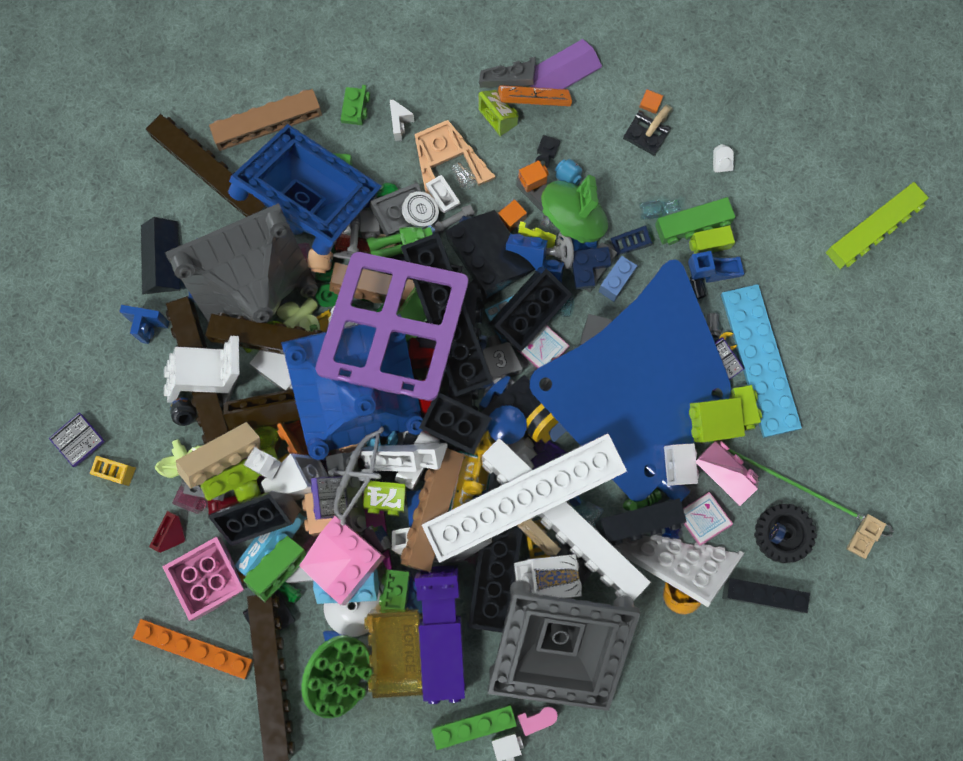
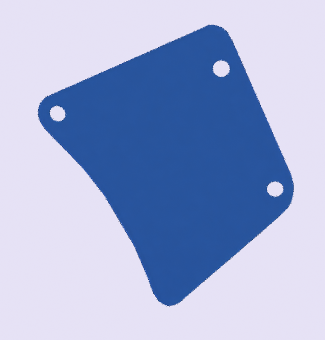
(639, 379)

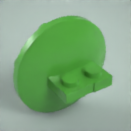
(575, 209)
(333, 676)

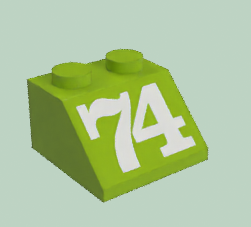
(498, 114)
(384, 497)

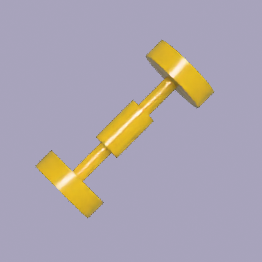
(473, 487)

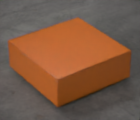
(651, 101)

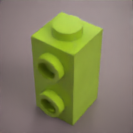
(712, 240)
(751, 414)

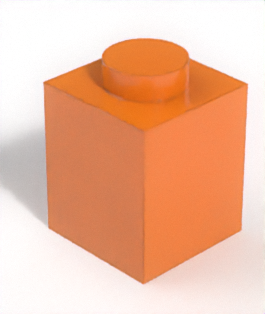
(533, 176)
(512, 215)

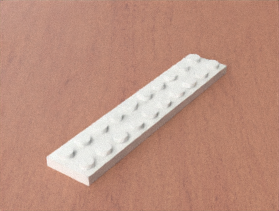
(524, 498)

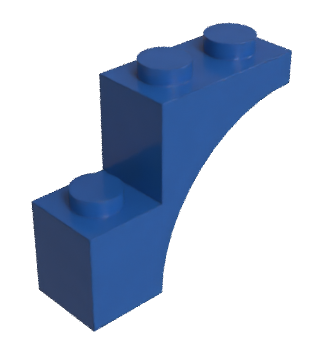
(534, 251)
(714, 268)

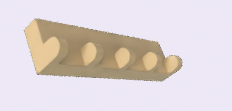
(539, 537)

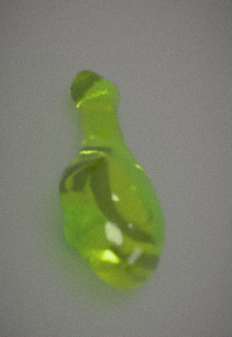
(268, 436)

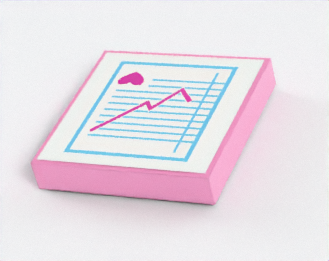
(544, 347)
(705, 519)

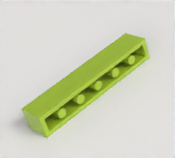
(876, 225)

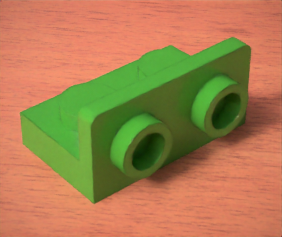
(354, 105)
(395, 589)

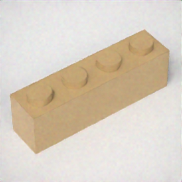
(217, 455)

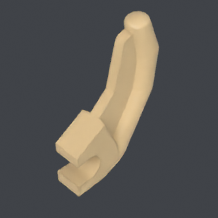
(661, 117)

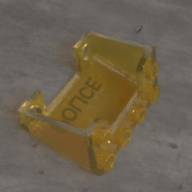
(394, 652)

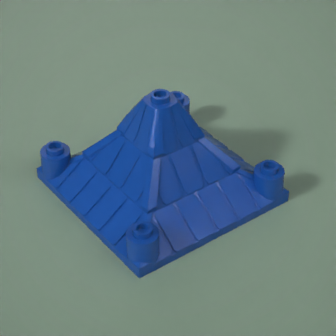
(309, 183)
(341, 412)

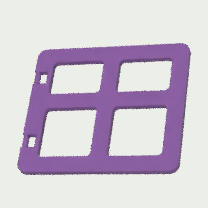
(388, 322)

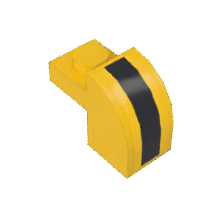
(540, 423)

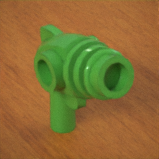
(631, 505)

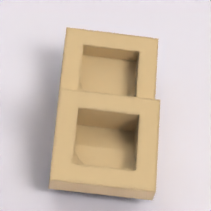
(866, 536)

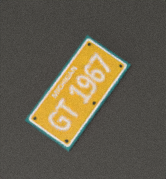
(459, 496)

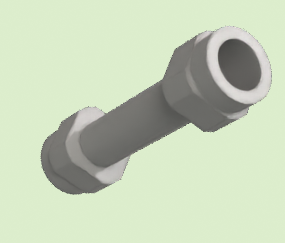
(465, 211)

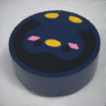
(777, 533)

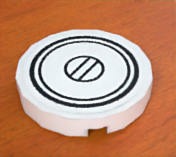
(420, 209)

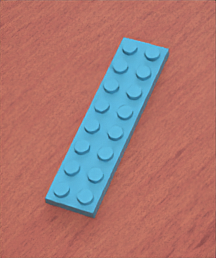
(761, 360)

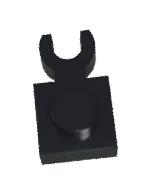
(547, 148)

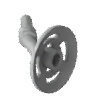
(354, 226)
(563, 250)

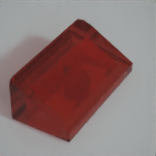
(343, 243)

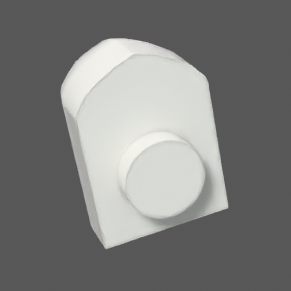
(723, 158)

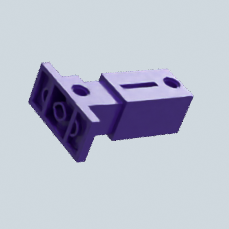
(440, 635)

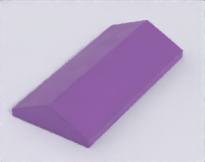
(567, 67)

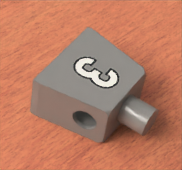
(501, 359)

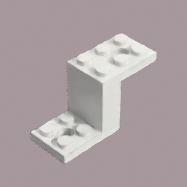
(202, 369)

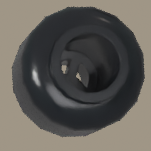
(182, 411)

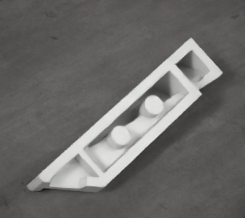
(405, 457)

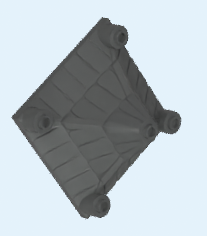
(244, 267)
(562, 649)

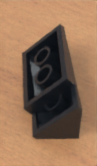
(158, 237)

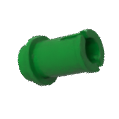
(290, 592)

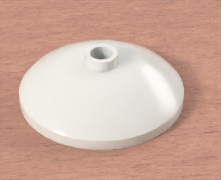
(349, 621)

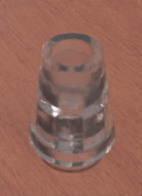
(464, 176)

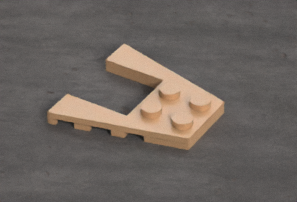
(442, 144)

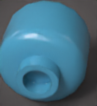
(569, 171)

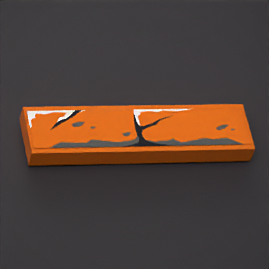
(533, 95)

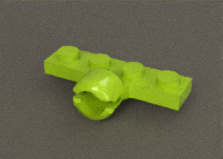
(235, 478)

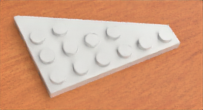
(688, 567)

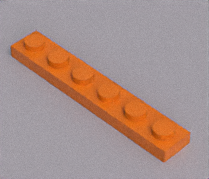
(193, 649)

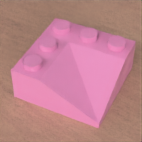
(728, 471)
(341, 561)
(204, 578)

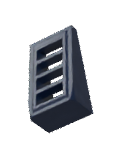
(636, 232)

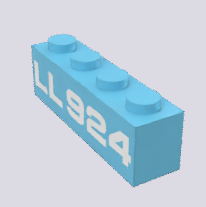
(265, 544)

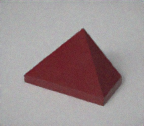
(168, 534)

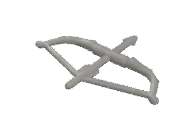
(364, 475)

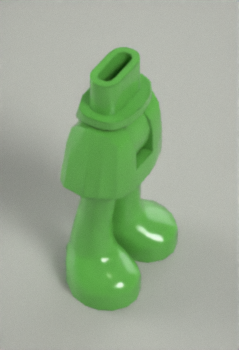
(406, 236)

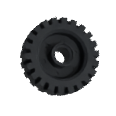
(800, 533)

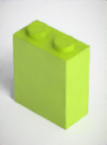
(717, 420)

